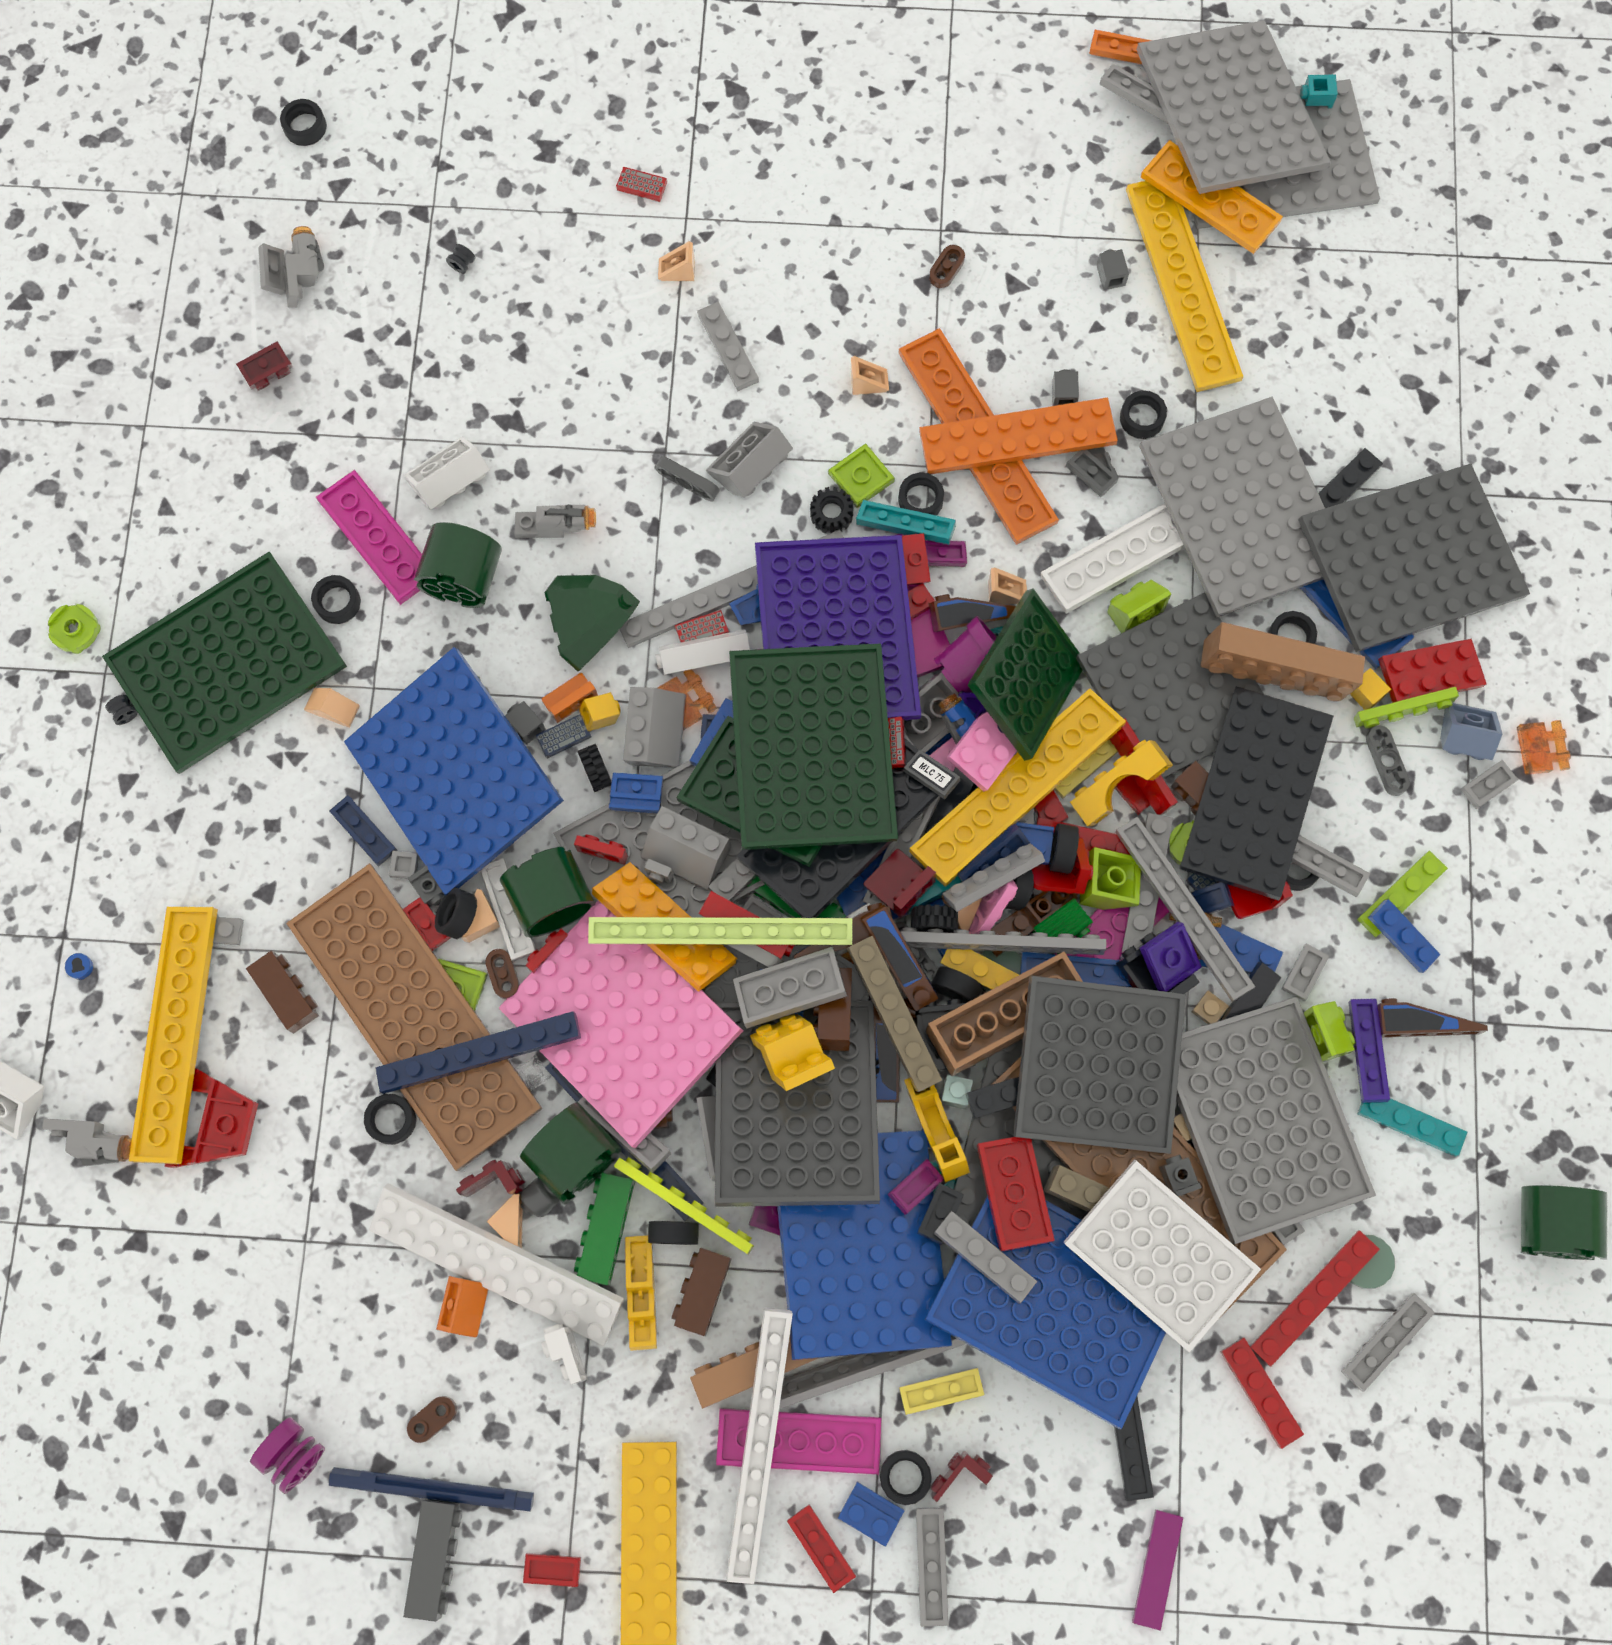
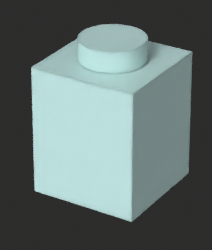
(955, 1091)

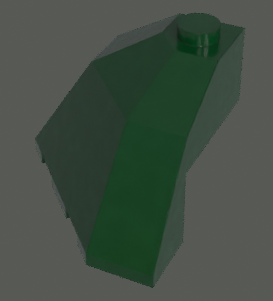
(587, 614)

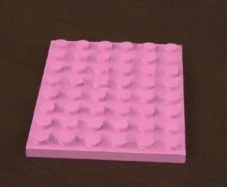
(638, 1024)

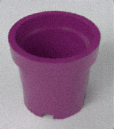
(966, 654)

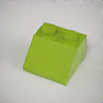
(1139, 605)
(1113, 881)
(1329, 1030)

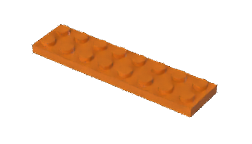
(1018, 436)

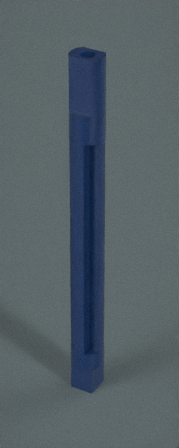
(431, 1489)

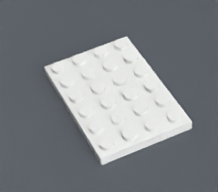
(1162, 1255)

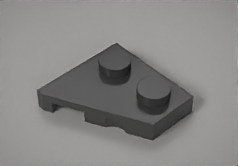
(1094, 469)

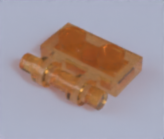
(692, 708)
(1536, 750)

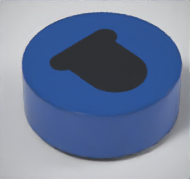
(78, 966)

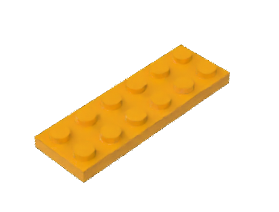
(1227, 210)
(634, 895)

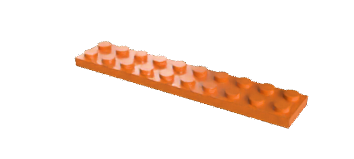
(956, 398)

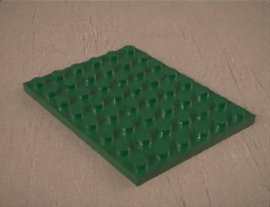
(224, 662)
(812, 746)

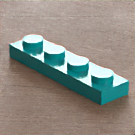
(905, 521)
(1415, 1125)

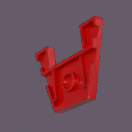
(224, 1123)

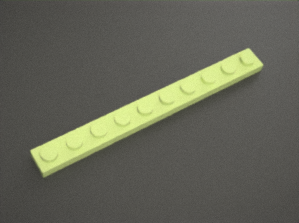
(720, 931)

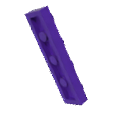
(1369, 1050)

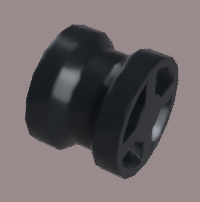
(460, 258)
(121, 709)

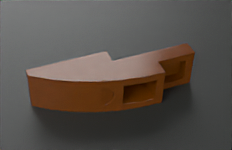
(1034, 913)

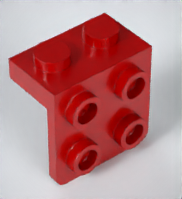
(1061, 882)
(1250, 903)

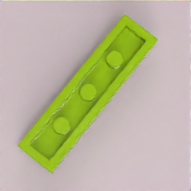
(1416, 705)
(1407, 888)

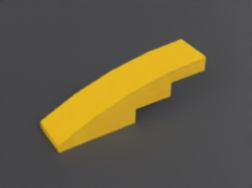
(640, 1293)

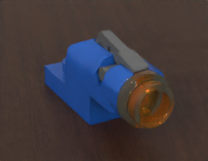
(956, 716)

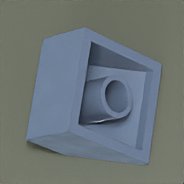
(1470, 732)

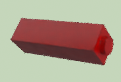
(719, 907)

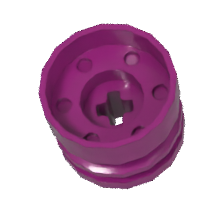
(286, 1454)

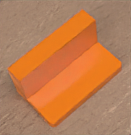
(569, 697)
(462, 1307)

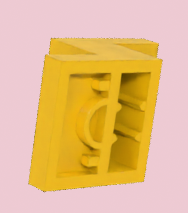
(791, 1051)

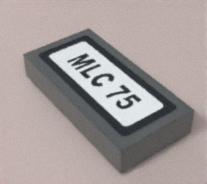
(932, 774)

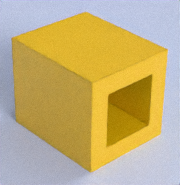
(1371, 691)
(600, 711)

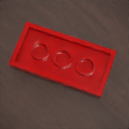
(1432, 670)
(1015, 1193)

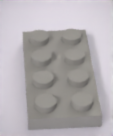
(789, 987)

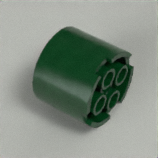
(458, 564)
(547, 892)
(570, 1152)
(1564, 1222)

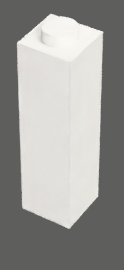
(700, 652)

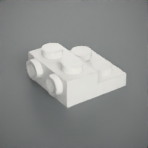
(561, 1345)

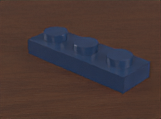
(363, 830)
(1000, 848)

